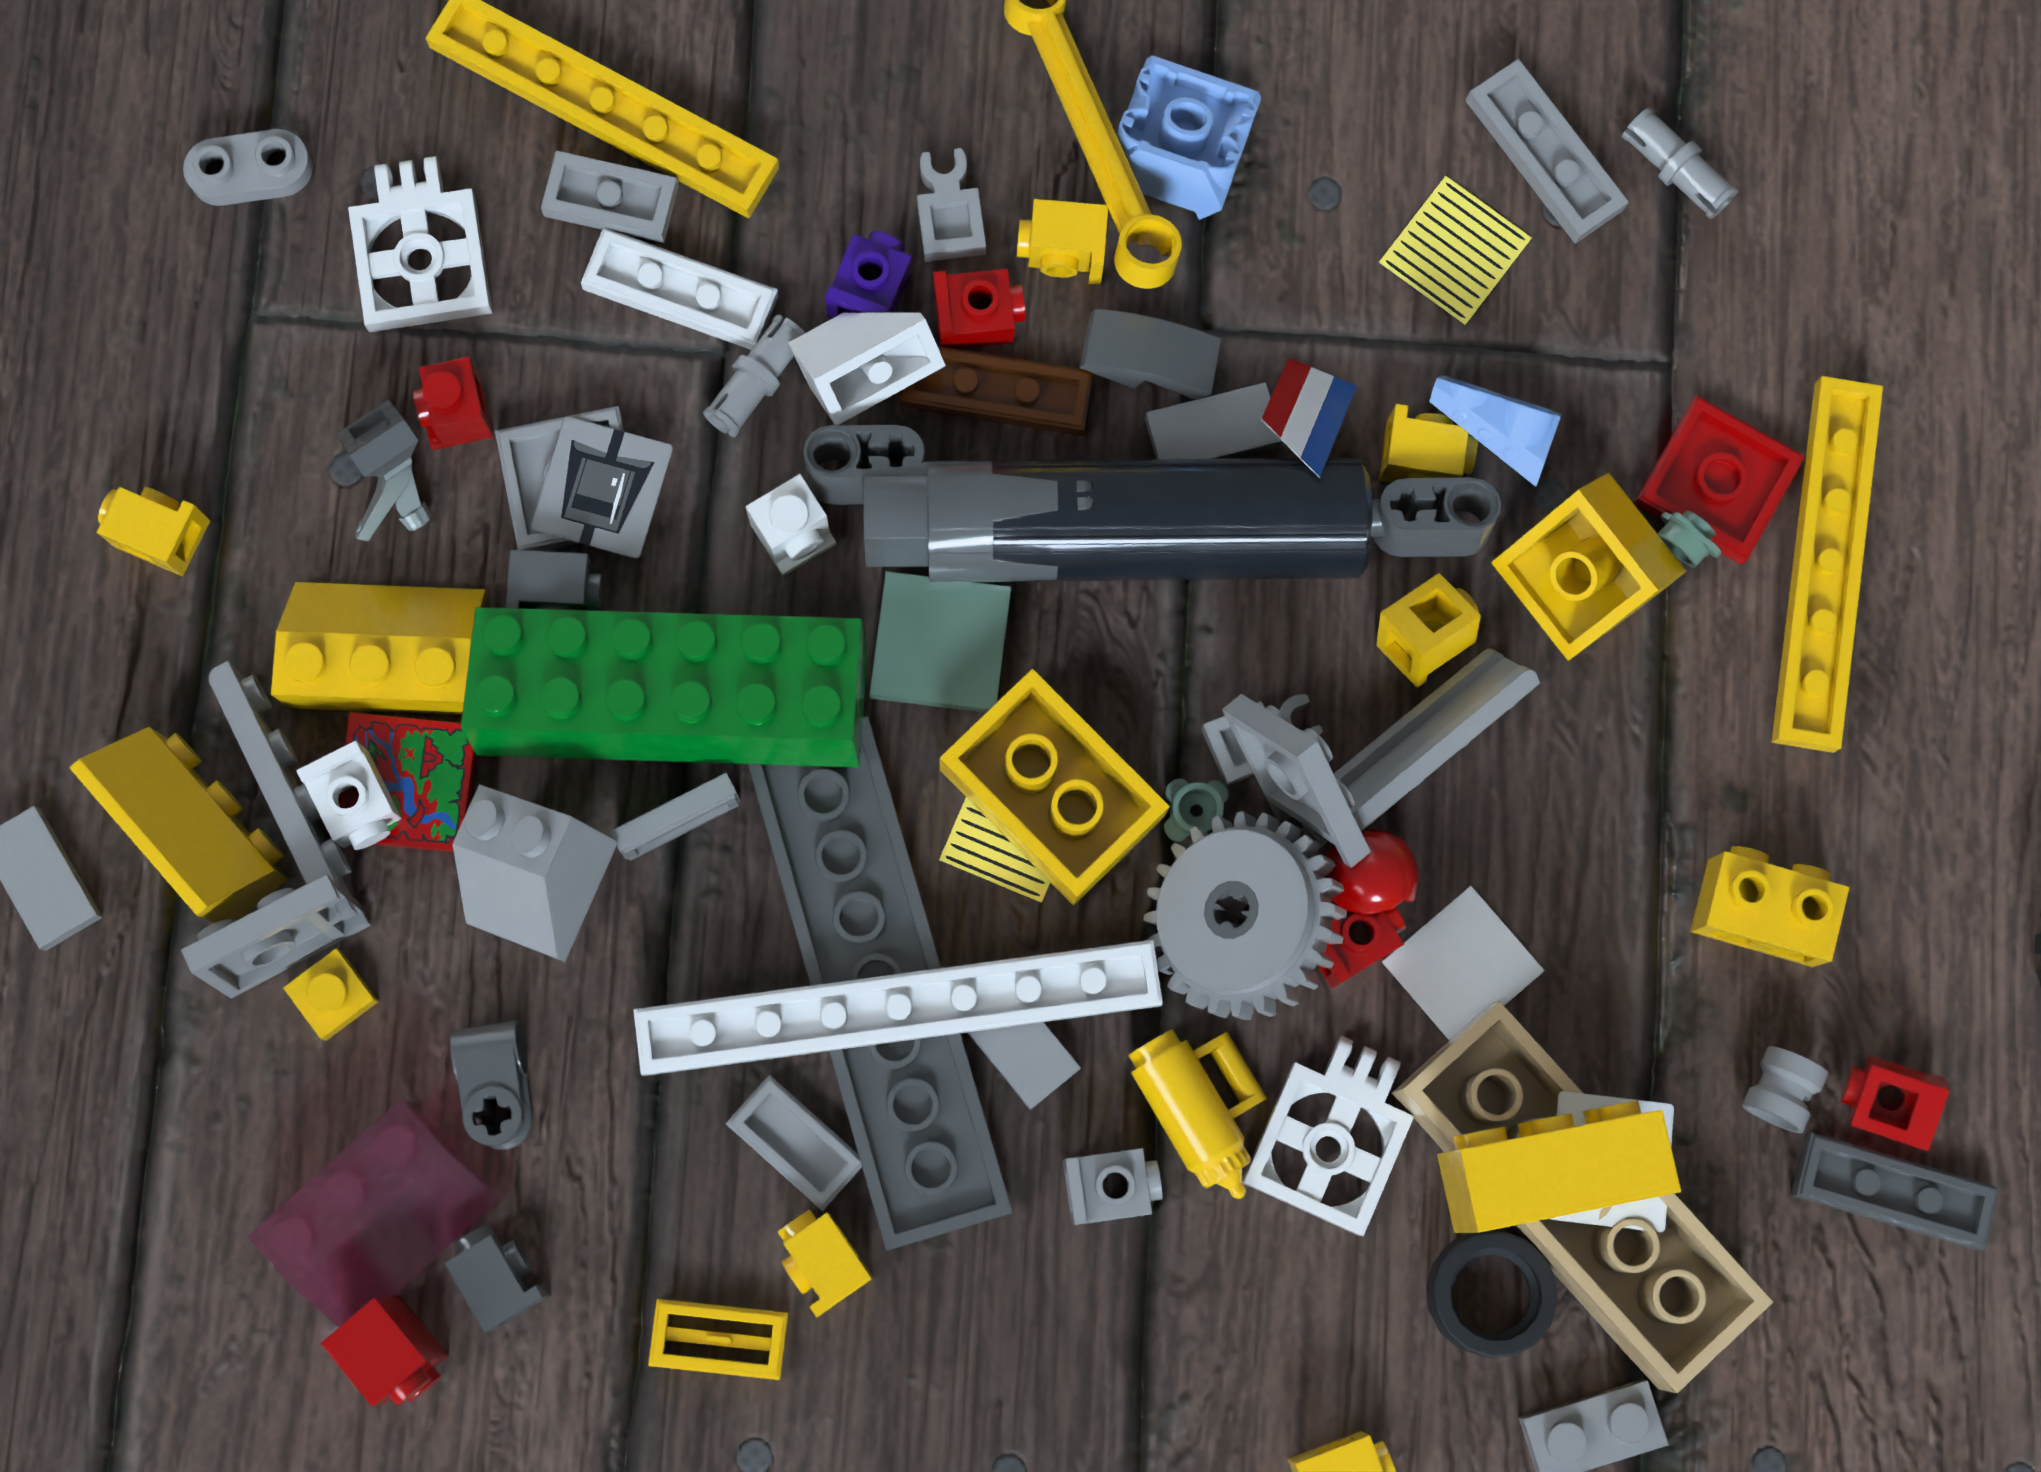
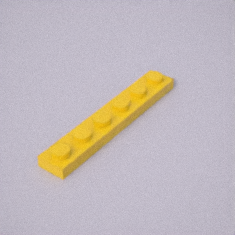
(604, 103)
(1827, 565)

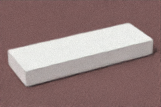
(679, 289)

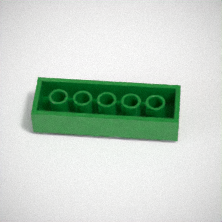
(666, 687)

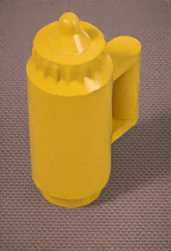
(1193, 1109)

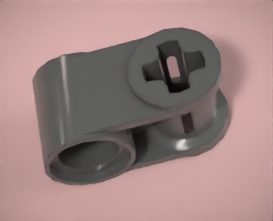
(490, 1071)

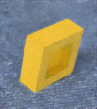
(330, 994)

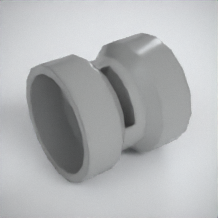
(1783, 1087)

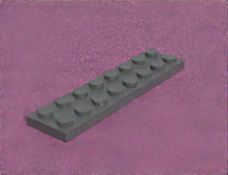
(862, 919)

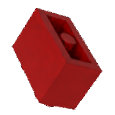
(386, 1352)

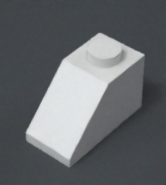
(865, 359)

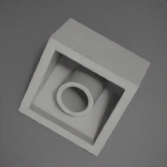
(528, 871)

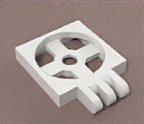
(411, 204)
(1352, 1091)

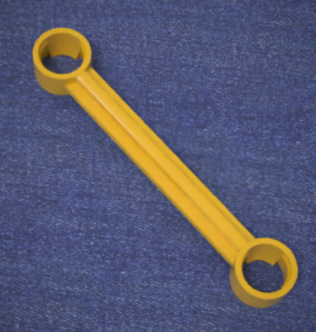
(1099, 145)

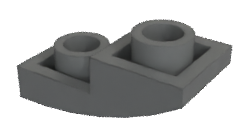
(1146, 348)

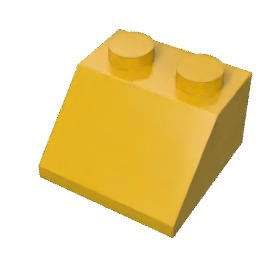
(1588, 566)

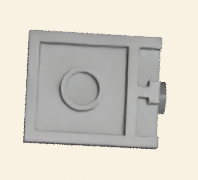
(1338, 806)
(289, 921)

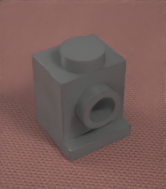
(553, 581)
(494, 1278)

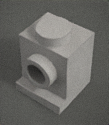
(1085, 1186)

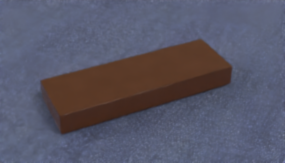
(1004, 391)

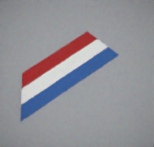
(1308, 411)

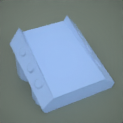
(1186, 134)
(1505, 425)

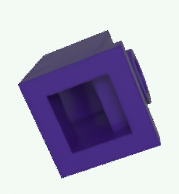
(856, 295)

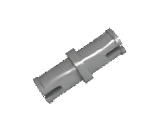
(1679, 163)
(753, 377)

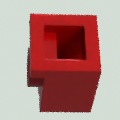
(966, 327)
(452, 404)
(1352, 958)
(1908, 1121)

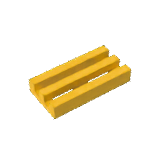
(774, 1344)

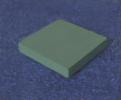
(940, 642)

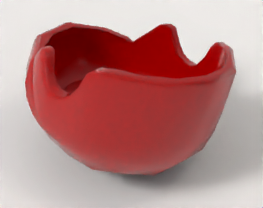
(1380, 878)

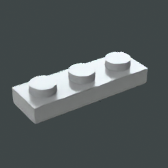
(1546, 151)

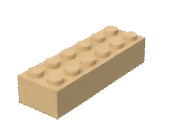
(1659, 1295)

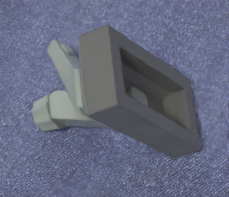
(383, 447)

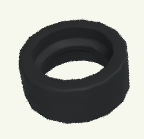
(1541, 1291)

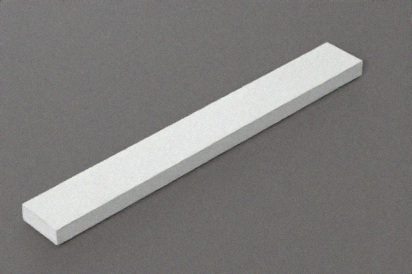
(897, 1007)

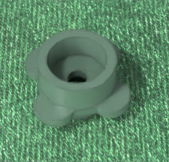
(1688, 537)
(1183, 797)

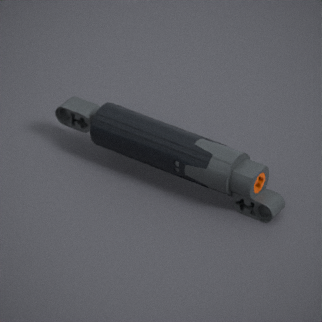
(1134, 514)

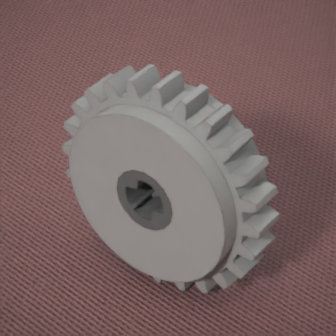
(1285, 923)

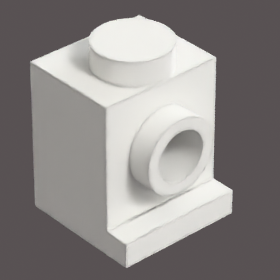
(790, 525)
(375, 809)

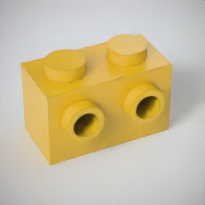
(1770, 907)

